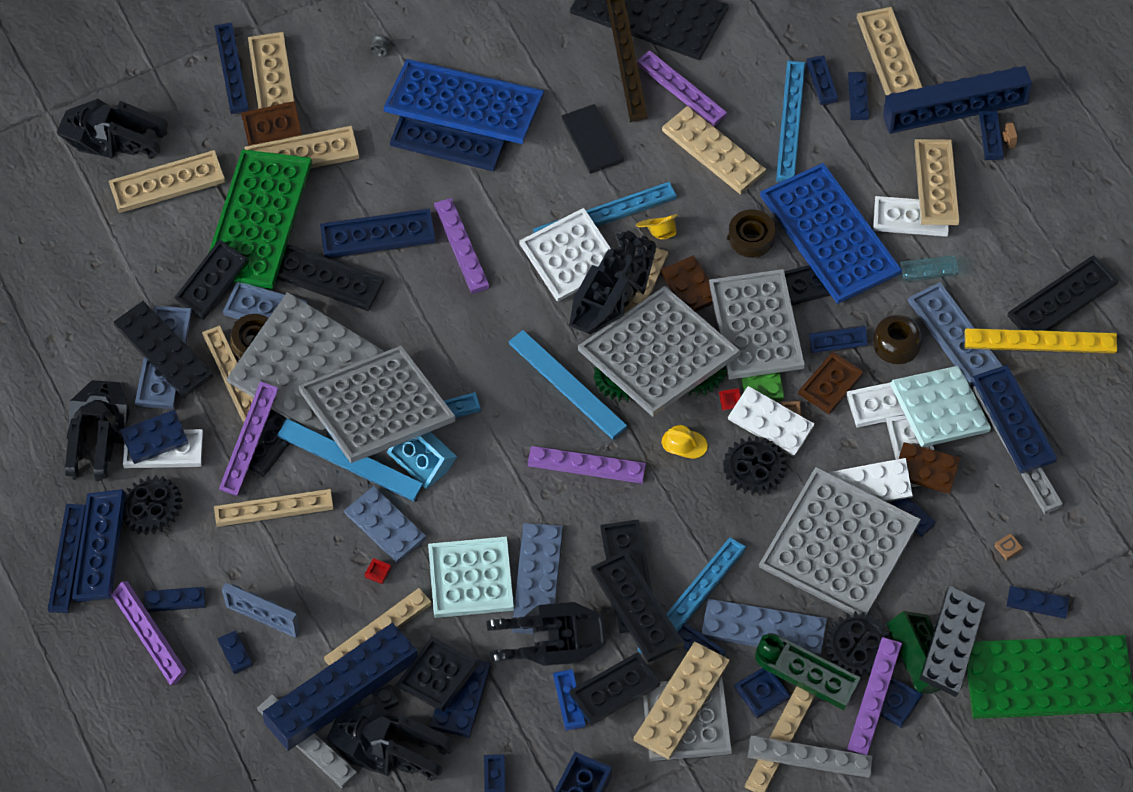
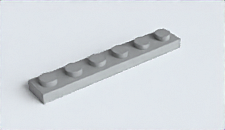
(321, 754)
(810, 756)

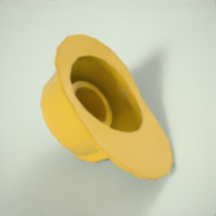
(660, 227)
(684, 442)

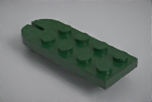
(806, 670)

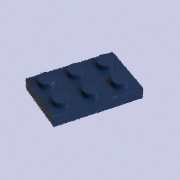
(154, 437)

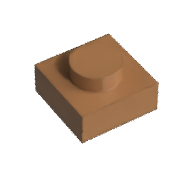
(1010, 136)

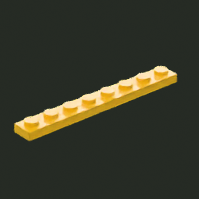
(1040, 341)

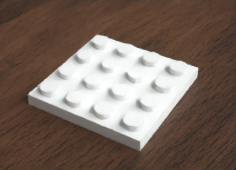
(566, 252)

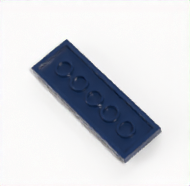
(447, 143)
(377, 233)
(1014, 419)
(99, 545)

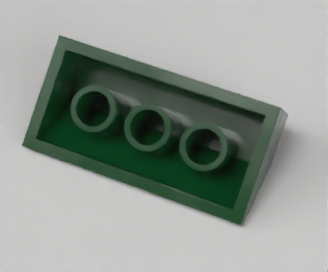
(915, 634)

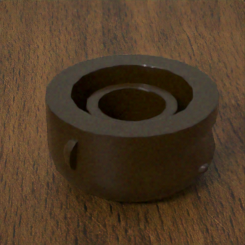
(751, 222)
(244, 327)
(894, 350)

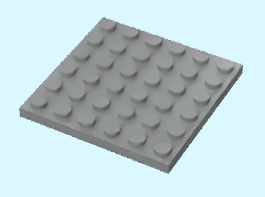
(294, 349)
(659, 351)
(376, 404)
(839, 543)

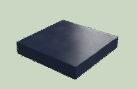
(762, 692)
(899, 702)

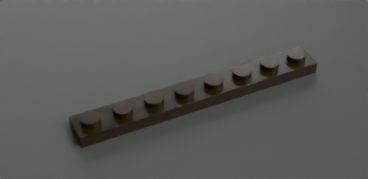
(627, 60)

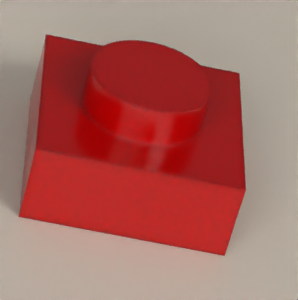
(729, 398)
(377, 571)

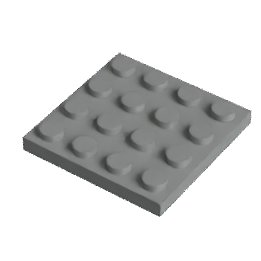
(707, 733)

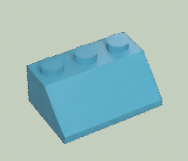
(424, 458)

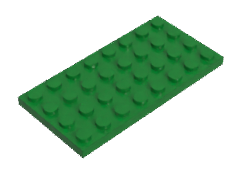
(262, 211)
(1050, 677)

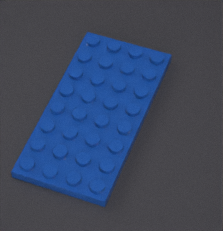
(464, 101)
(830, 233)

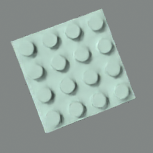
(940, 406)
(470, 577)

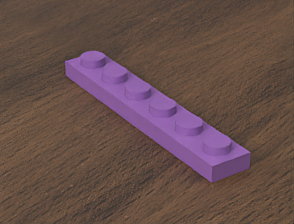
(681, 88)
(461, 246)
(248, 439)
(586, 464)
(149, 633)
(874, 696)

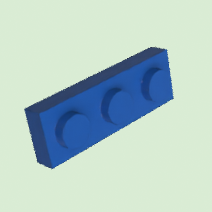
(570, 712)

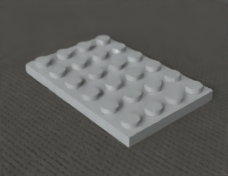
(759, 321)

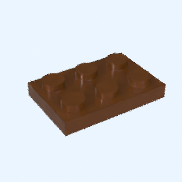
(271, 123)
(689, 283)
(830, 383)
(930, 467)

